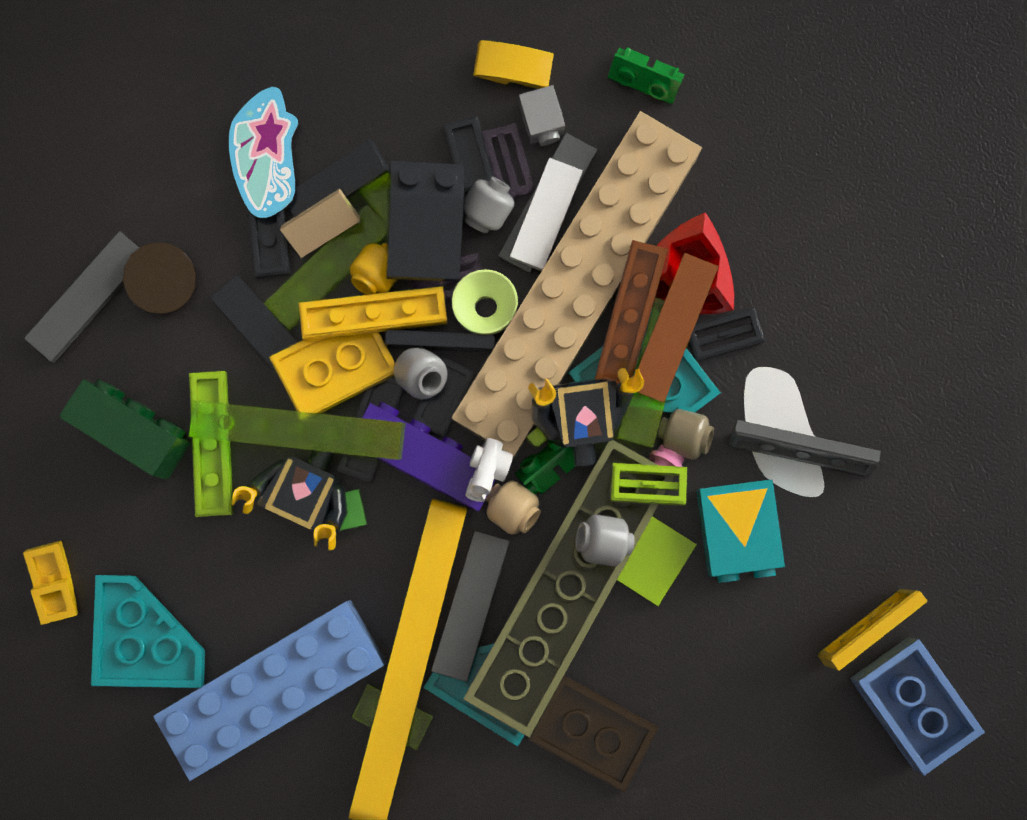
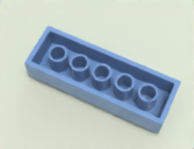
(269, 689)

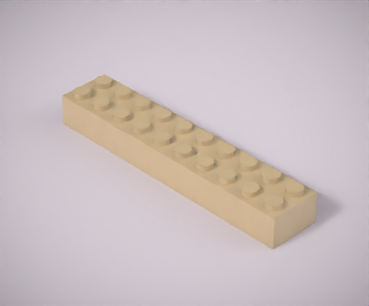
(577, 281)

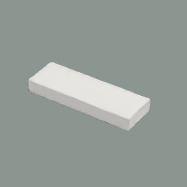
(546, 214)

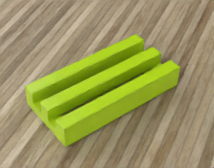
(680, 486)

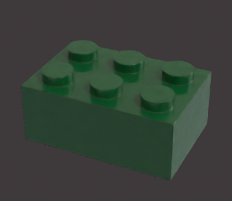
(126, 428)

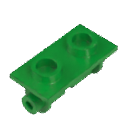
(631, 70)
(537, 469)

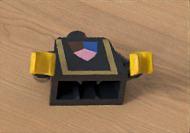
(583, 412)
(301, 494)

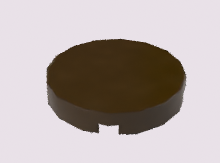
(159, 277)

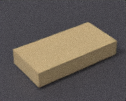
(320, 223)

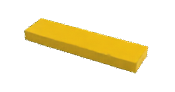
(372, 313)

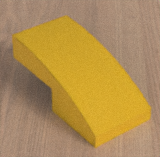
(513, 63)
(51, 581)

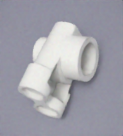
(490, 464)

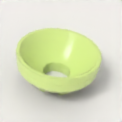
(483, 285)

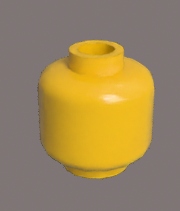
(370, 270)

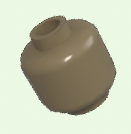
(686, 433)

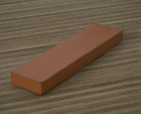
(631, 310)
(675, 325)

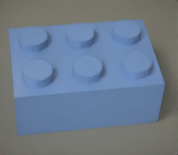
(917, 705)

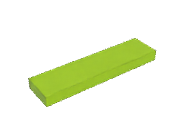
(211, 456)

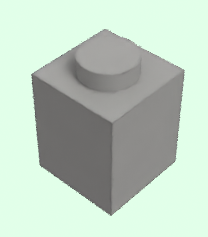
(542, 115)

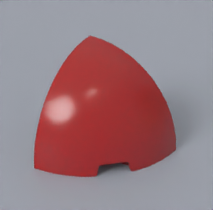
(702, 241)

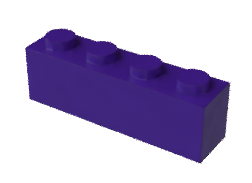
(429, 459)

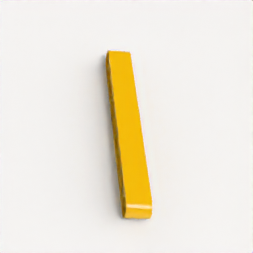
(408, 661)

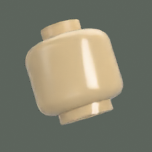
(512, 507)

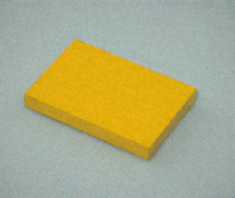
(332, 369)
(871, 628)

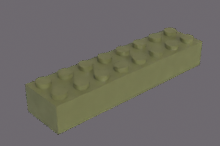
(558, 603)

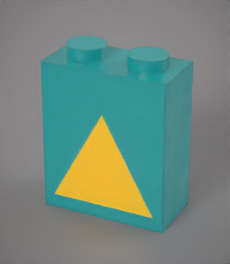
(740, 530)

